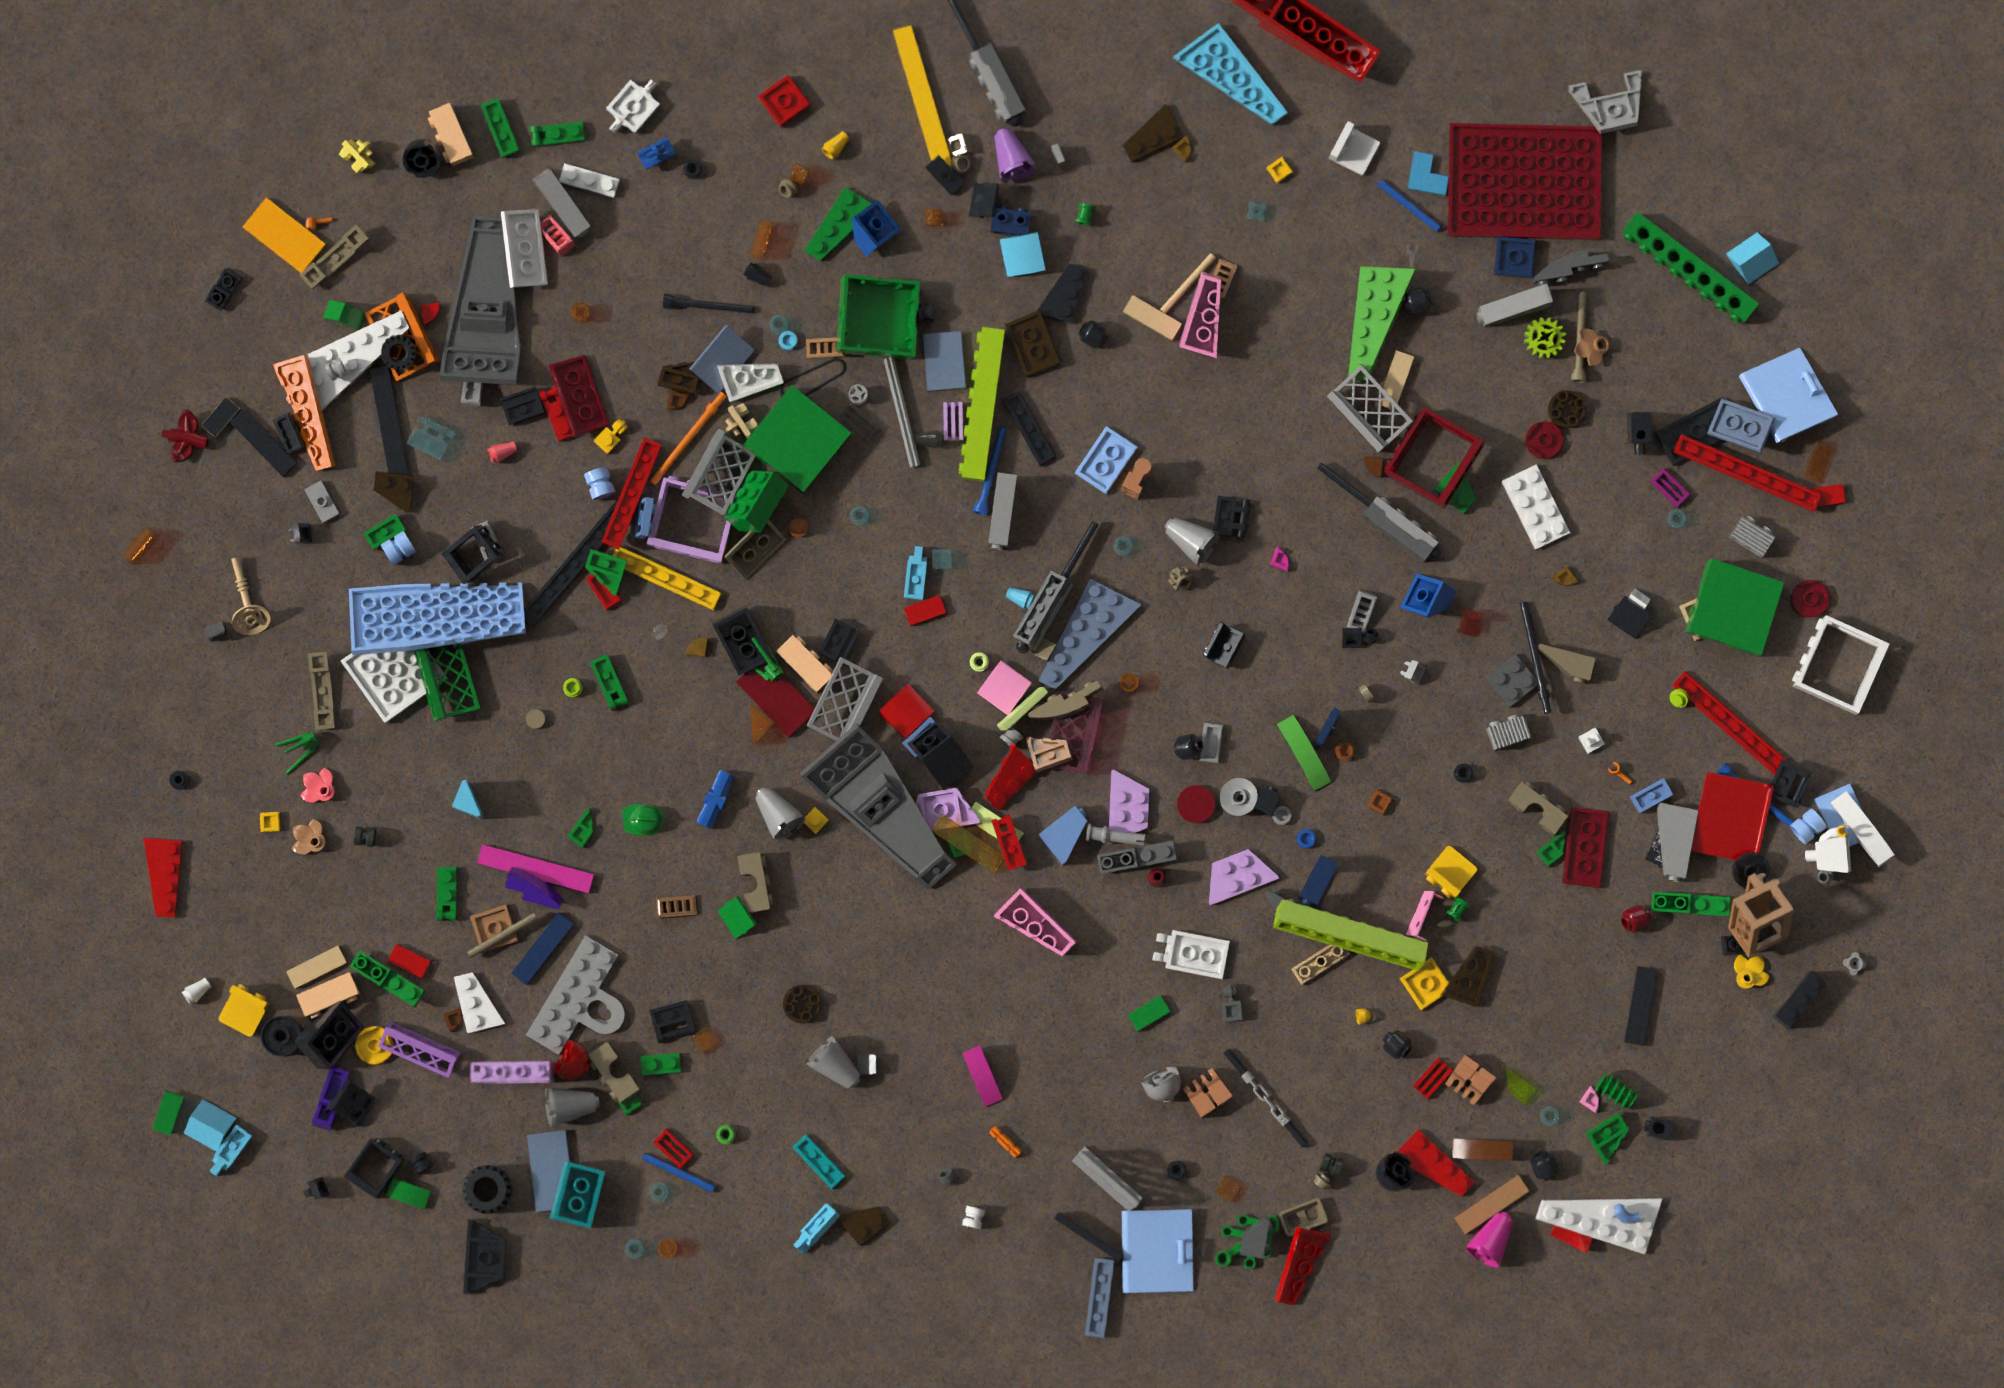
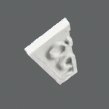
(748, 378)
(475, 1004)

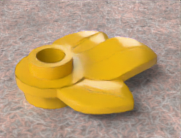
(1752, 969)

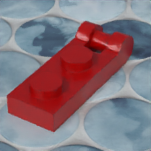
(556, 414)
(1009, 843)

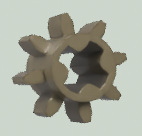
(1180, 578)

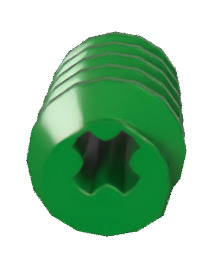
(1616, 1091)

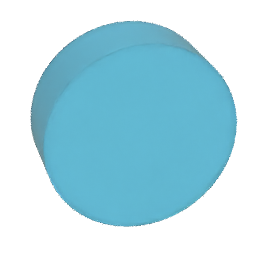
(788, 340)

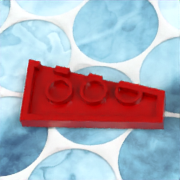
(164, 871)
(1434, 1164)
(1304, 1250)

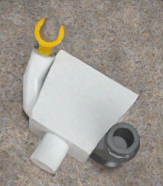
(1831, 854)

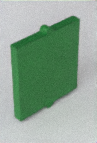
(736, 917)

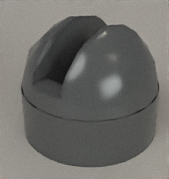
(946, 1176)

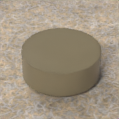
(1366, 693)
(535, 719)

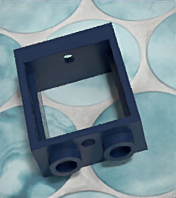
(1317, 881)

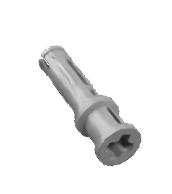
(1104, 835)

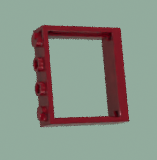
(1460, 473)

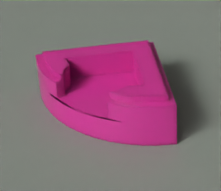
(1280, 560)

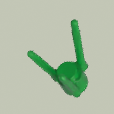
(773, 669)
(306, 740)

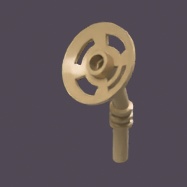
(249, 613)

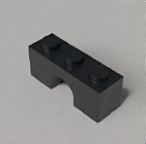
(1799, 1000)

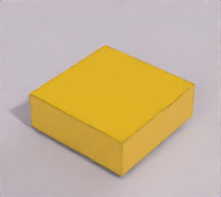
(1279, 170)
(270, 822)

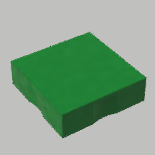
(877, 317)
(797, 439)
(1734, 607)

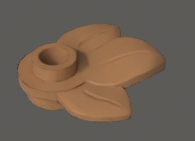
(1589, 347)
(305, 837)

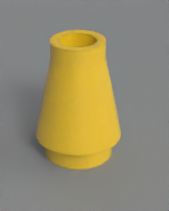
(835, 145)

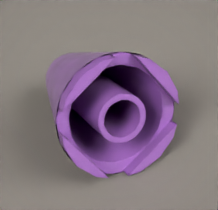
(1012, 157)

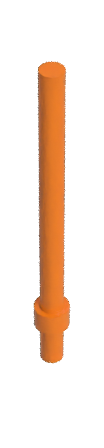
(711, 409)

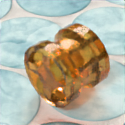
(799, 174)
(933, 218)
(582, 315)
(1129, 679)
(665, 1248)

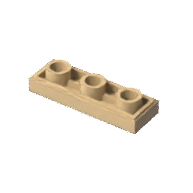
(1310, 968)

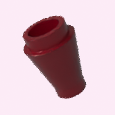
(1156, 883)

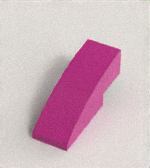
(982, 1076)

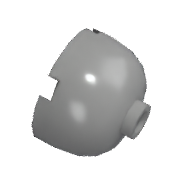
(1162, 1085)

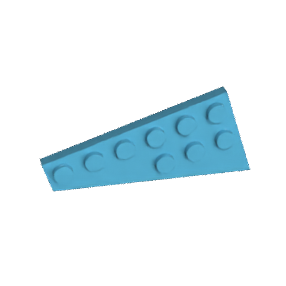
(1226, 68)

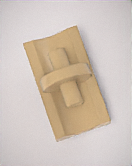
(737, 413)

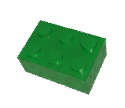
(756, 501)

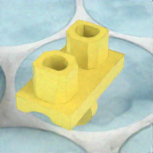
(360, 152)

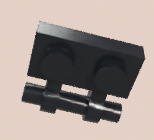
(1224, 516)

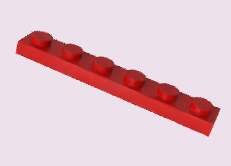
(631, 493)

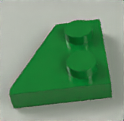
(1463, 496)
(1607, 1136)

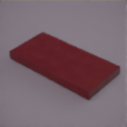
(578, 395)
(777, 699)
(1585, 847)

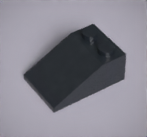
(736, 636)
(329, 1036)

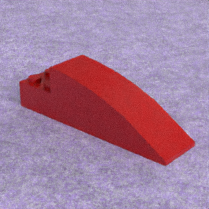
(1314, 34)

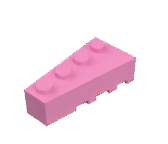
(1202, 321)
(1031, 919)

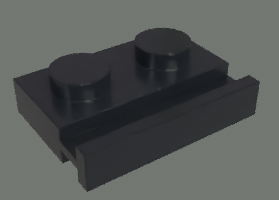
(522, 406)
(839, 641)

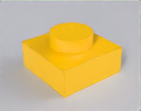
(815, 820)

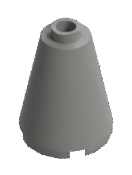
(1192, 539)
(778, 814)
(835, 1064)
(568, 1105)

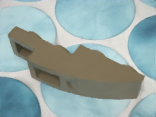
(1058, 707)

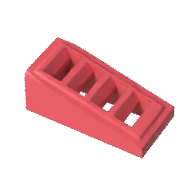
(561, 246)

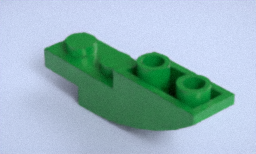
(1691, 904)
(387, 979)

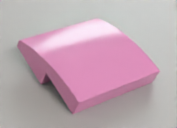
(1004, 687)

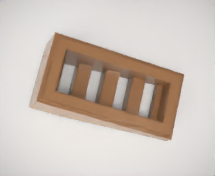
(1227, 281)
(809, 345)
(659, 902)

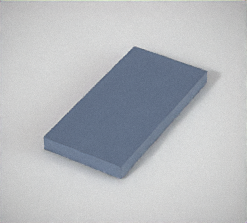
(547, 1156)

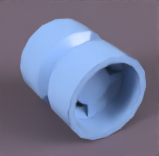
(599, 483)
(398, 548)
(1810, 824)

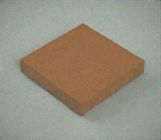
(491, 923)

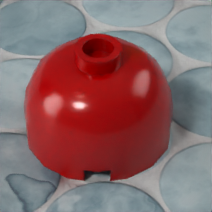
(572, 1062)

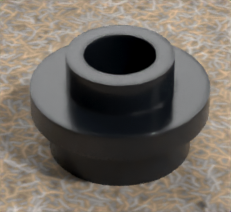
(692, 163)
(1467, 768)
(185, 780)
(1176, 1164)

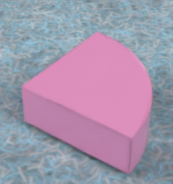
(1590, 1100)

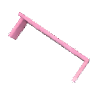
(1420, 914)

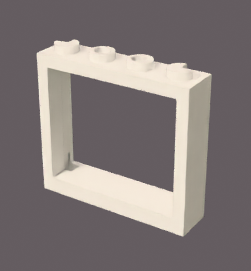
(1869, 676)

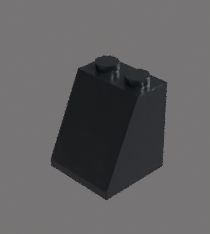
(940, 755)

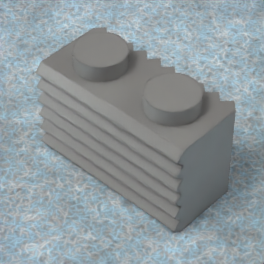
(1752, 536)
(1508, 732)

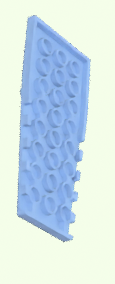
(427, 616)

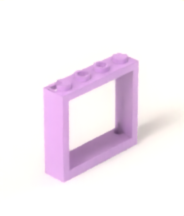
(675, 482)
(512, 1072)

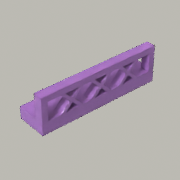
(421, 1042)

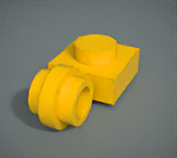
(608, 440)

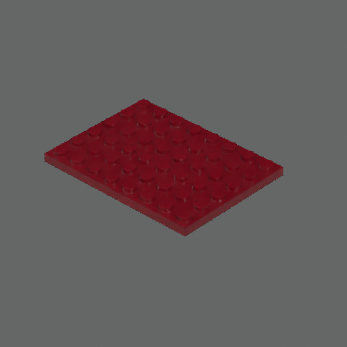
(1524, 181)

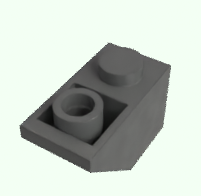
(1254, 1238)

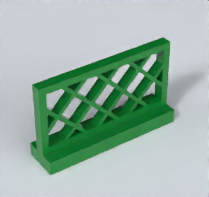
(432, 688)

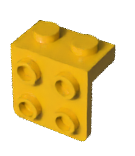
(1450, 872)
(243, 1010)

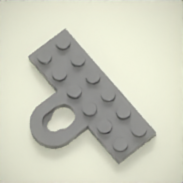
(572, 996)

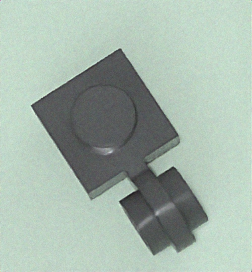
(1231, 1010)

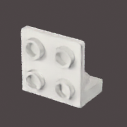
(1354, 149)

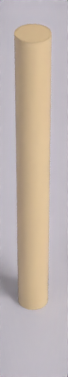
(1188, 283)

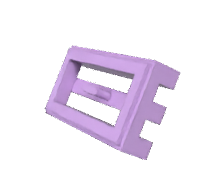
(953, 405)

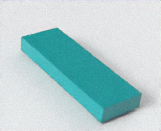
(818, 1161)

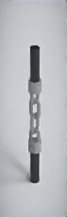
(1283, 1119)

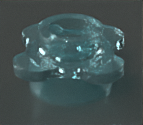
(1256, 216)

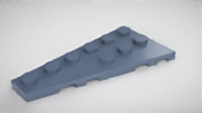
(1091, 624)

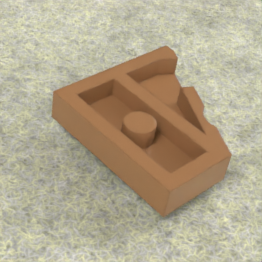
(1048, 752)

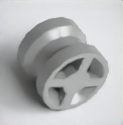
(336, 369)
(857, 391)
(1011, 736)

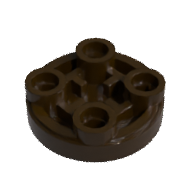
(1567, 409)
(802, 1004)

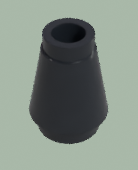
(757, 274)

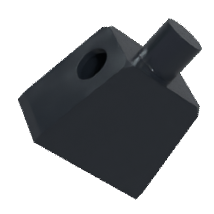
(1635, 422)

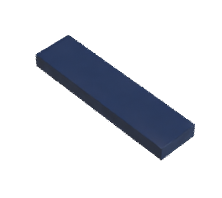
(542, 948)

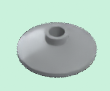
(1232, 790)

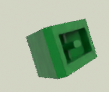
(344, 314)

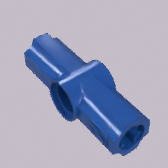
(715, 799)

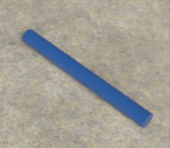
(1409, 205)
(678, 1172)

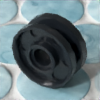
(270, 1033)

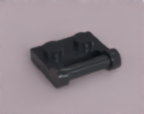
(1784, 779)
(670, 1015)
(355, 1097)

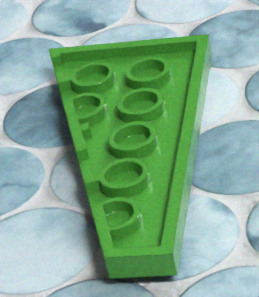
(1376, 311)

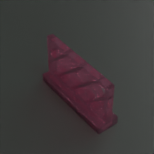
(1090, 737)

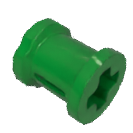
(1085, 214)
(1458, 909)

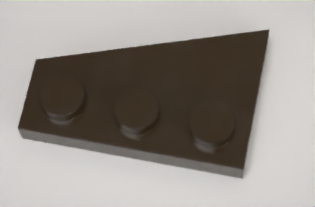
(1153, 135)
(1470, 978)

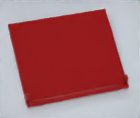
(1731, 816)

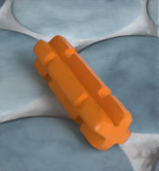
(1007, 1143)

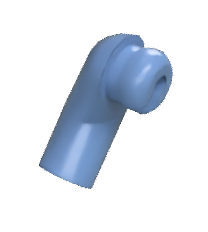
(1624, 1216)

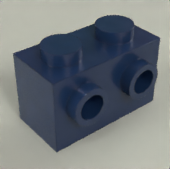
(1010, 221)

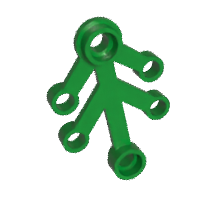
(1238, 1233)

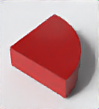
(429, 312)

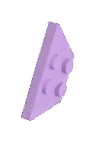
(946, 802)
(1127, 804)
(1237, 875)

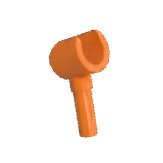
(311, 222)
(1619, 773)

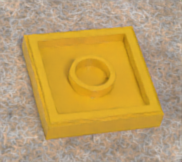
(1425, 984)

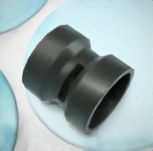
(365, 836)
(1328, 1161)

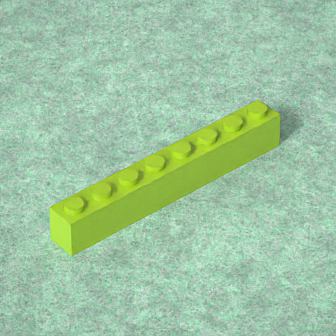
(983, 404)
(1350, 935)

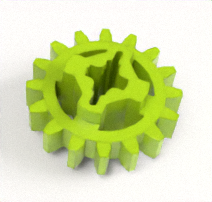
(1549, 345)

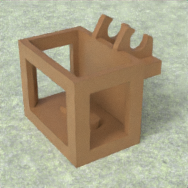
(1752, 912)

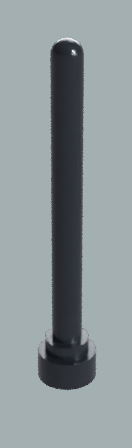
(670, 301)

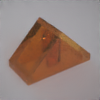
(759, 724)

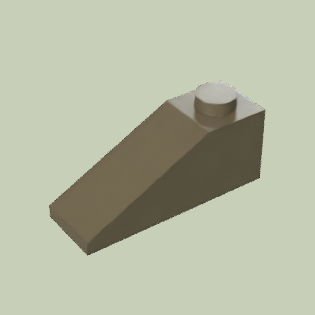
(1571, 663)

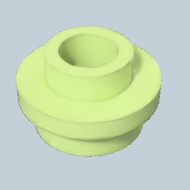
(979, 656)

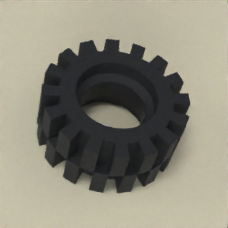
(401, 363)

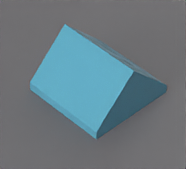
(1753, 258)
(466, 801)
(209, 1125)

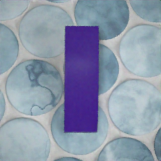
(533, 888)
(323, 1116)

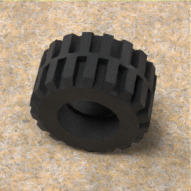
(474, 1201)

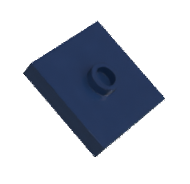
(1514, 257)
(1328, 727)

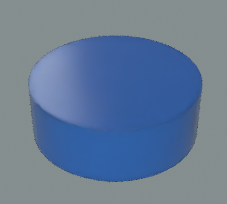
(1306, 838)

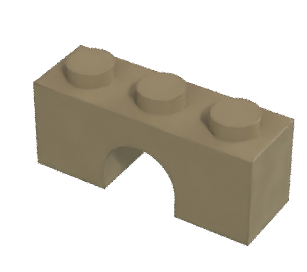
(1552, 815)
(753, 865)
(603, 1060)

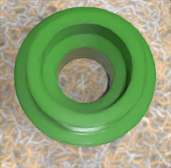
(730, 1139)

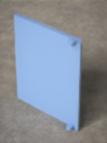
(1789, 393)
(1157, 1250)

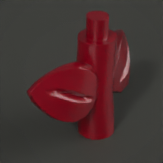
(185, 437)

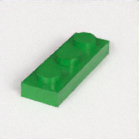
(499, 128)

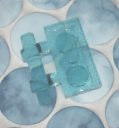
(428, 443)

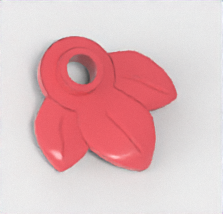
(316, 784)

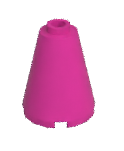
(1491, 1240)

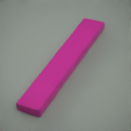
(543, 870)

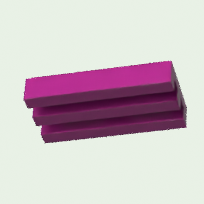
(1665, 493)

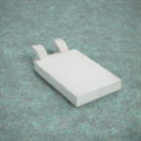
(1193, 954)

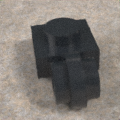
(1353, 637)

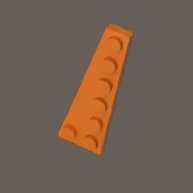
(303, 396)

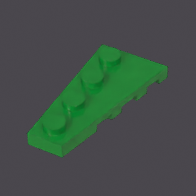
(836, 224)

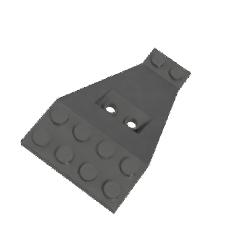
(483, 320)
(855, 778)

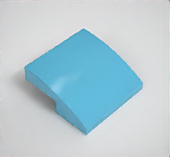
(1022, 254)

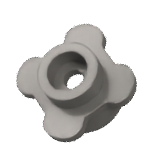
(1860, 964)

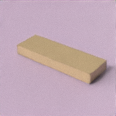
(1152, 318)
(1396, 377)
(316, 967)

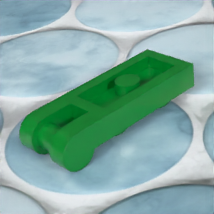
(557, 134)
(608, 681)
(446, 893)

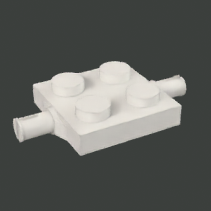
(632, 106)

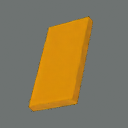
(284, 235)

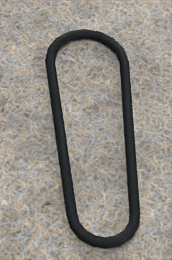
(811, 369)

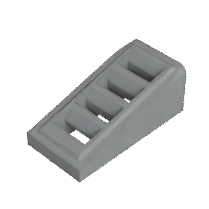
(1373, 598)

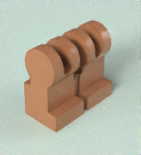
(1133, 480)
(1479, 1079)
(1204, 1102)

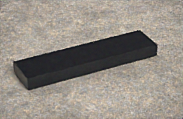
(1029, 428)
(263, 443)
(1640, 1005)
(1089, 1237)

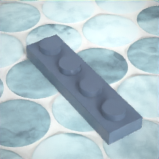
(1099, 1297)

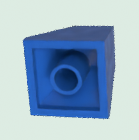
(873, 228)
(1428, 596)

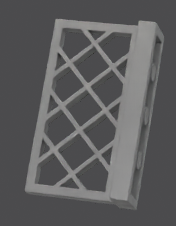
(1355, 417)
(704, 468)
(860, 705)
(1107, 1179)

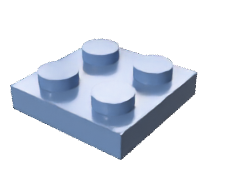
(643, 525)

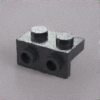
(1224, 645)

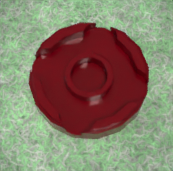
(1540, 444)
(1810, 598)
(1195, 804)

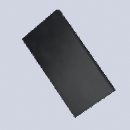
(1692, 426)

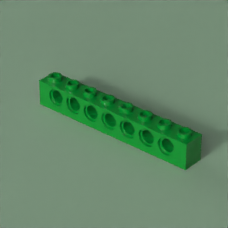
(1700, 268)

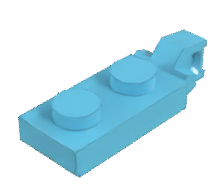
(915, 575)
(230, 1149)
(816, 1228)

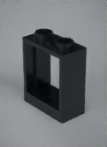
(458, 564)
(365, 1186)

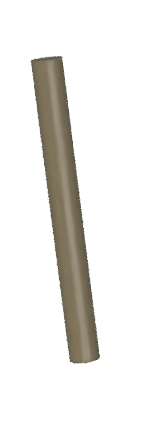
(502, 935)

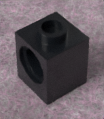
(1267, 800)
(1667, 1128)

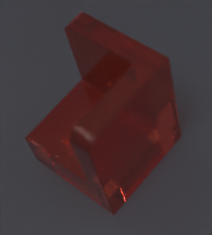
(1469, 622)

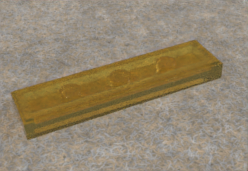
(968, 843)

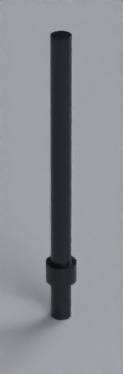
(1543, 693)

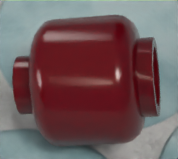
(1635, 919)

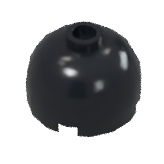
(421, 158)
(1395, 1172)

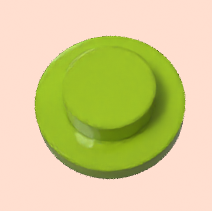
(572, 687)
(1679, 698)

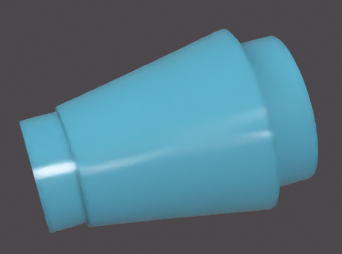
(1020, 597)

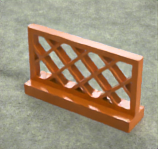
(417, 330)

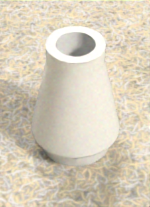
(196, 991)

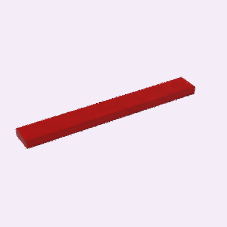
(1747, 473)
(1729, 723)

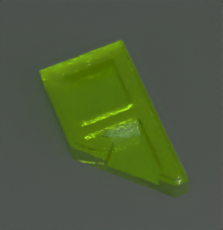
(1518, 1087)

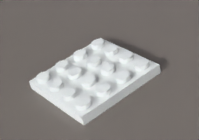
(389, 680)

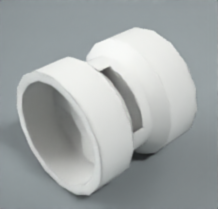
(974, 1213)

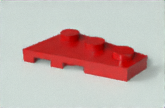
(1012, 776)

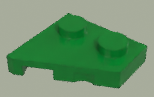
(607, 569)

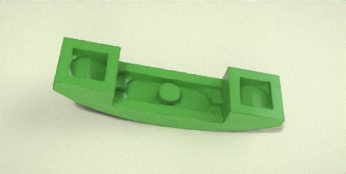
(1304, 752)

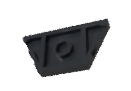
(483, 1257)

